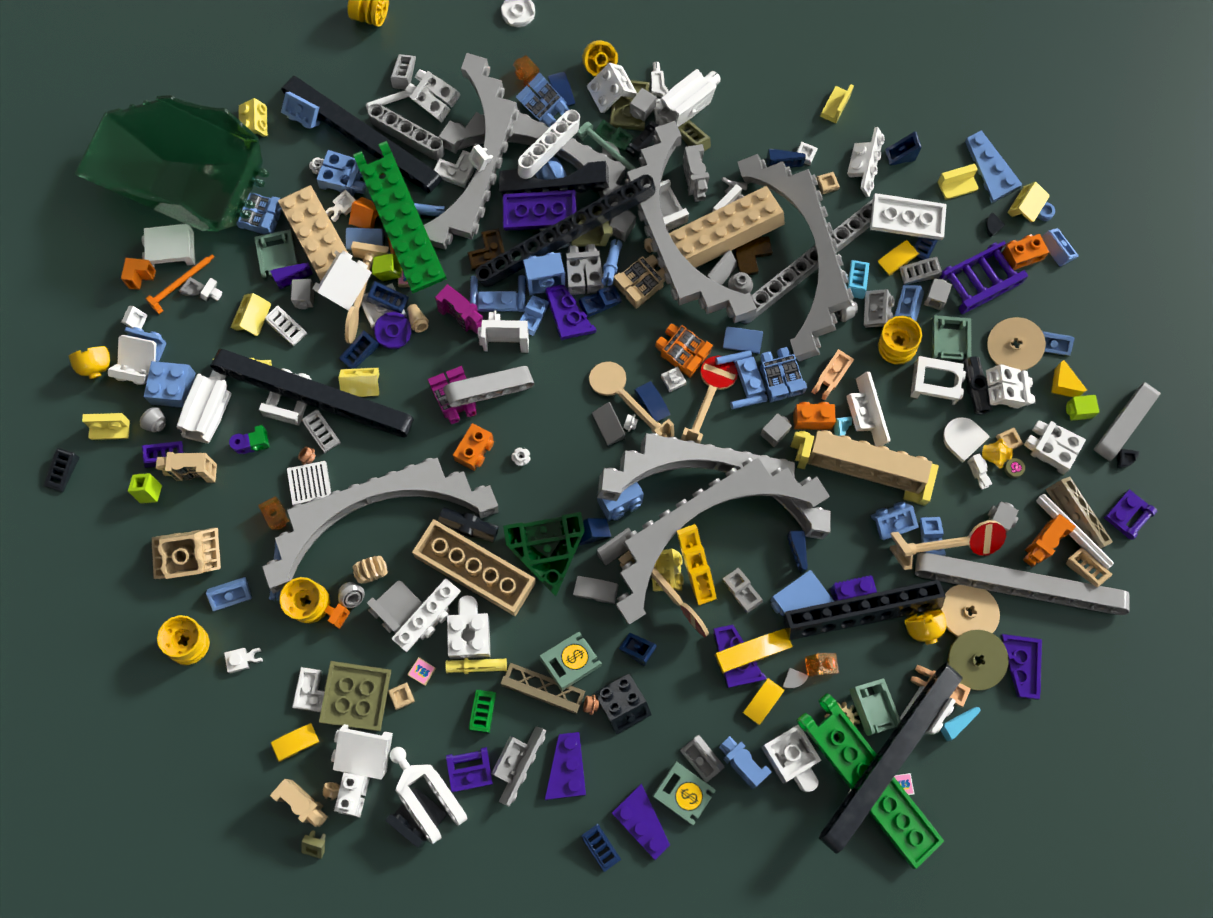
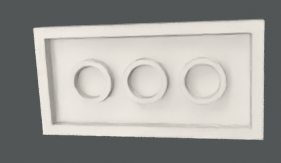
(908, 216)

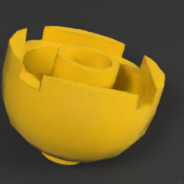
(598, 55)
(90, 362)
(927, 626)

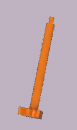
(154, 301)

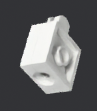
(468, 631)
(793, 758)

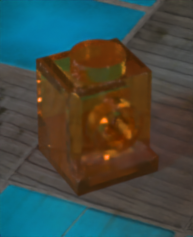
(525, 70)
(270, 506)

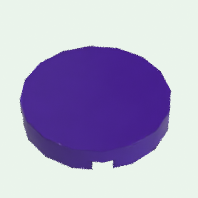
(392, 330)

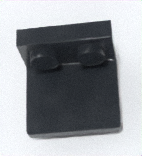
(623, 703)
(405, 824)

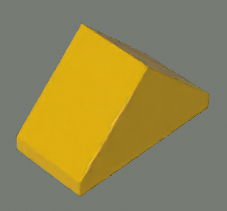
(1066, 382)

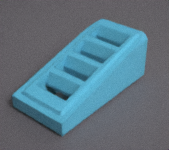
(858, 289)
(956, 725)

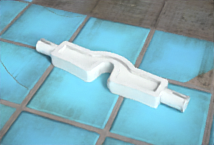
(658, 89)

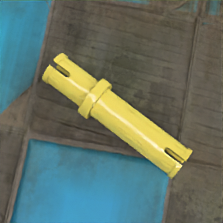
(480, 665)

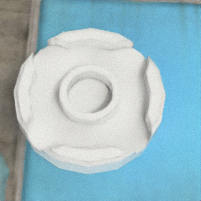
(518, 12)

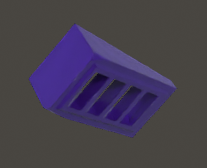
(284, 275)
(154, 448)

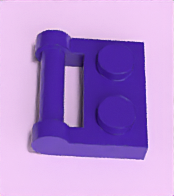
(1124, 511)
(472, 776)

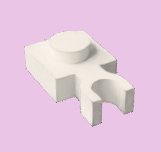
(343, 205)
(979, 468)
(239, 659)

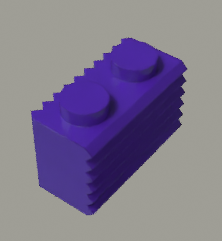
(853, 588)

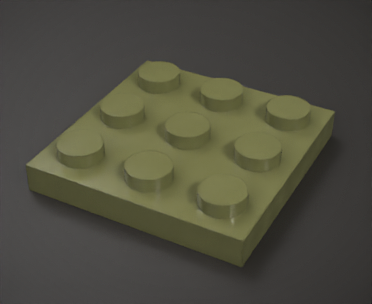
(355, 696)

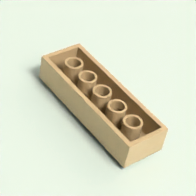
(728, 227)
(312, 229)
(869, 462)
(474, 567)

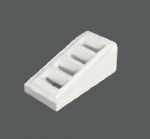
(276, 317)

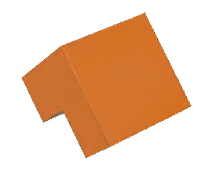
(363, 213)
(136, 270)

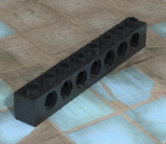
(864, 609)

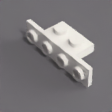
(865, 160)
(867, 410)
(427, 616)

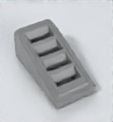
(402, 73)
(930, 274)
(313, 417)

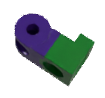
(250, 442)

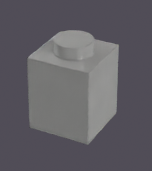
(642, 104)
(302, 293)
(937, 294)
(776, 429)

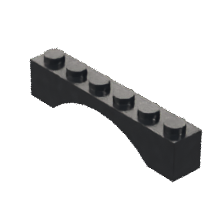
(590, 177)

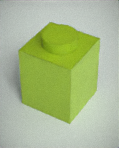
(386, 267)
(1082, 407)
(144, 488)

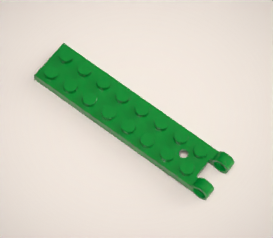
(401, 220)
(894, 809)

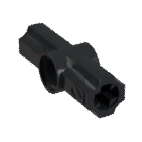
(979, 396)
(468, 525)

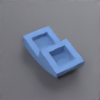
(534, 313)
(932, 531)

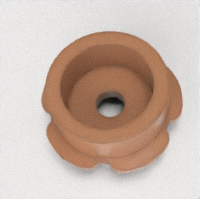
(306, 455)
(590, 704)

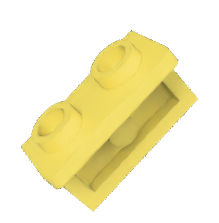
(254, 116)

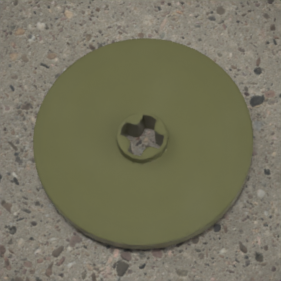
(993, 657)

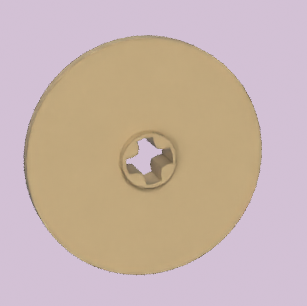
(1019, 330)
(983, 606)

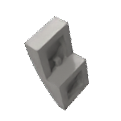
(596, 589)
(742, 590)

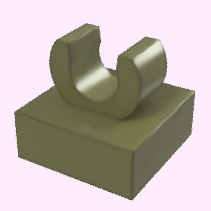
(313, 846)

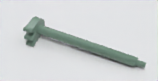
(586, 129)

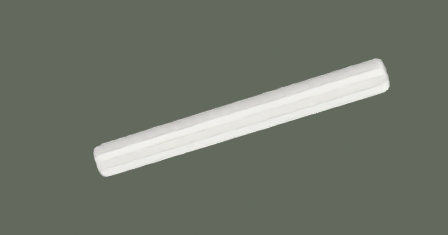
(1077, 534)

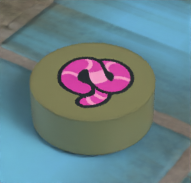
(1014, 468)

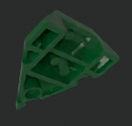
(546, 546)

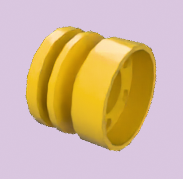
(370, 10)
(899, 340)
(297, 592)
(172, 640)

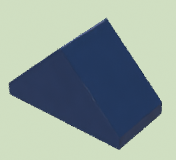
(904, 150)
(595, 530)
(638, 648)

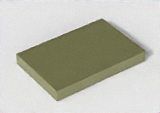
(621, 113)

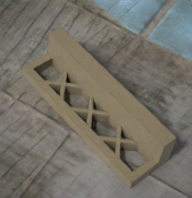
(1072, 503)
(537, 693)

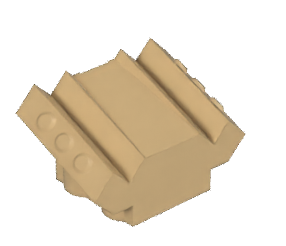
(185, 553)

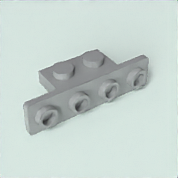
(515, 762)

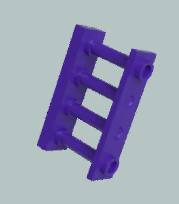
(983, 295)

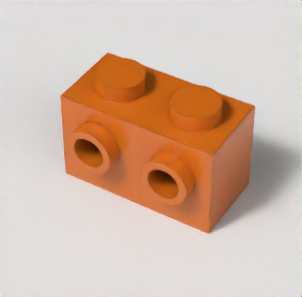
(1025, 251)
(814, 416)
(473, 447)

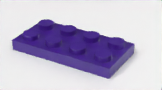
(537, 209)

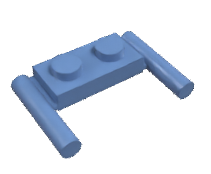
(498, 299)
(749, 377)

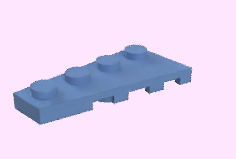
(995, 172)

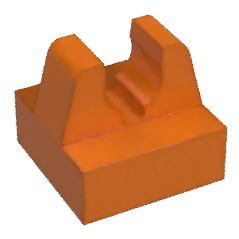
(337, 615)

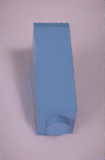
(800, 594)

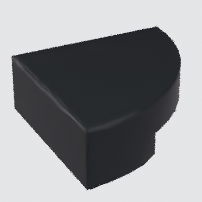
(993, 224)
(1126, 458)

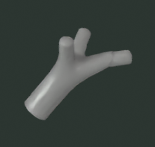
(732, 183)

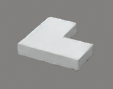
(456, 173)
(307, 694)

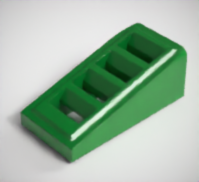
(482, 728)

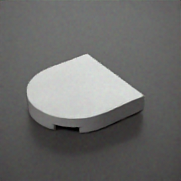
(963, 437)

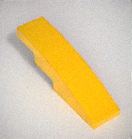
(696, 564)
(753, 650)

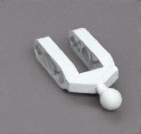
(411, 775)

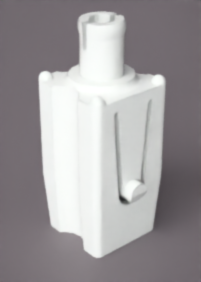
(688, 97)
(204, 407)

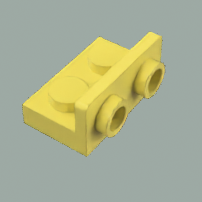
(107, 426)
(803, 442)
(669, 567)

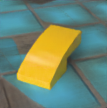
(898, 257)
(763, 701)
(294, 742)

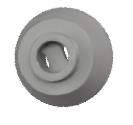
(741, 283)
(847, 313)
(153, 420)
(350, 595)

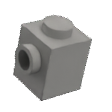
(1004, 514)

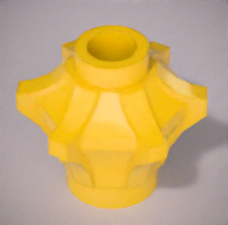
(997, 453)

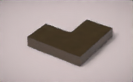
(493, 248)
(747, 254)

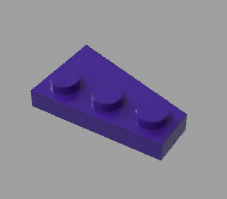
(567, 315)
(726, 638)
(1024, 664)
(567, 768)
(642, 823)

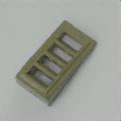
(698, 133)

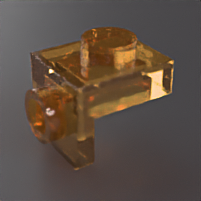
(822, 664)

